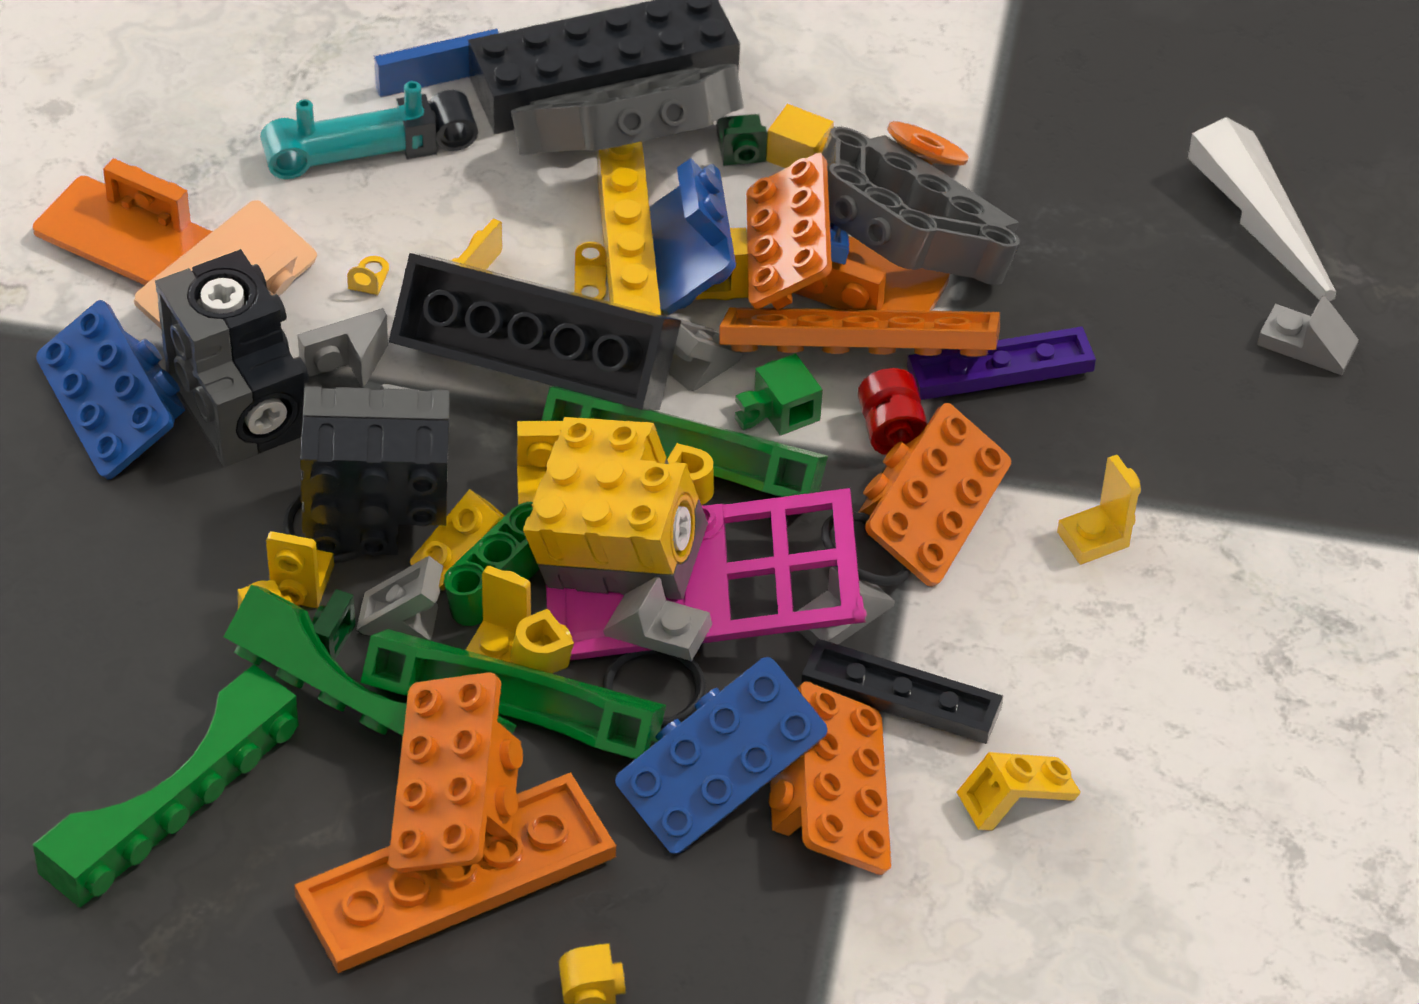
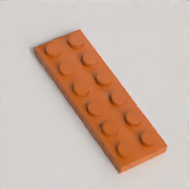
(845, 328)
(372, 909)

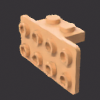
(263, 241)

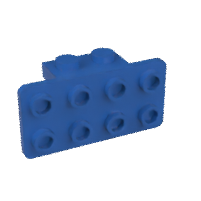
(691, 237)
(110, 388)
(720, 754)

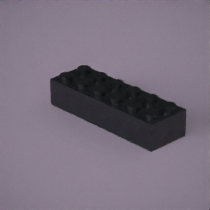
(596, 52)
(535, 331)

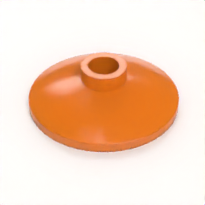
(927, 144)

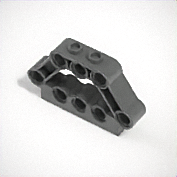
(628, 111)
(914, 210)

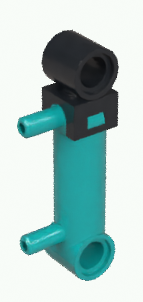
(410, 127)

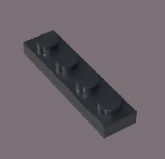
(904, 691)

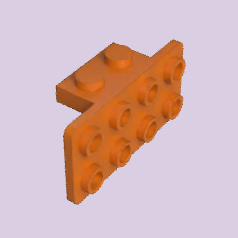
(126, 225)
(788, 232)
(876, 284)
(933, 493)
(453, 774)
(838, 786)

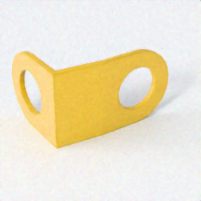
(590, 271)
(364, 279)

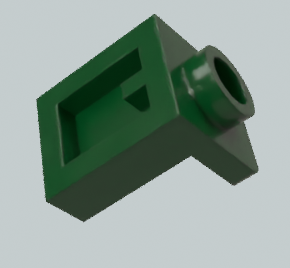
(742, 139)
(335, 621)

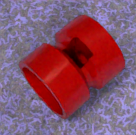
(891, 408)

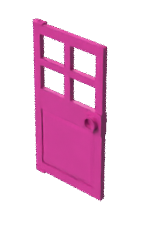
(708, 586)

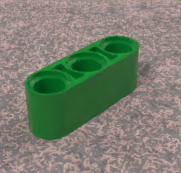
(501, 548)

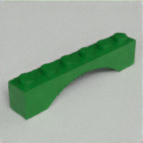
(735, 455)
(284, 635)
(568, 706)
(97, 846)

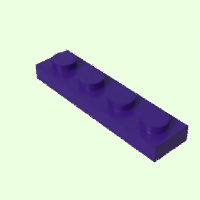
(1012, 363)

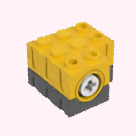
(614, 511)

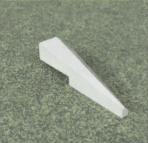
(1241, 170)

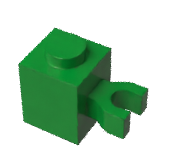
(783, 394)

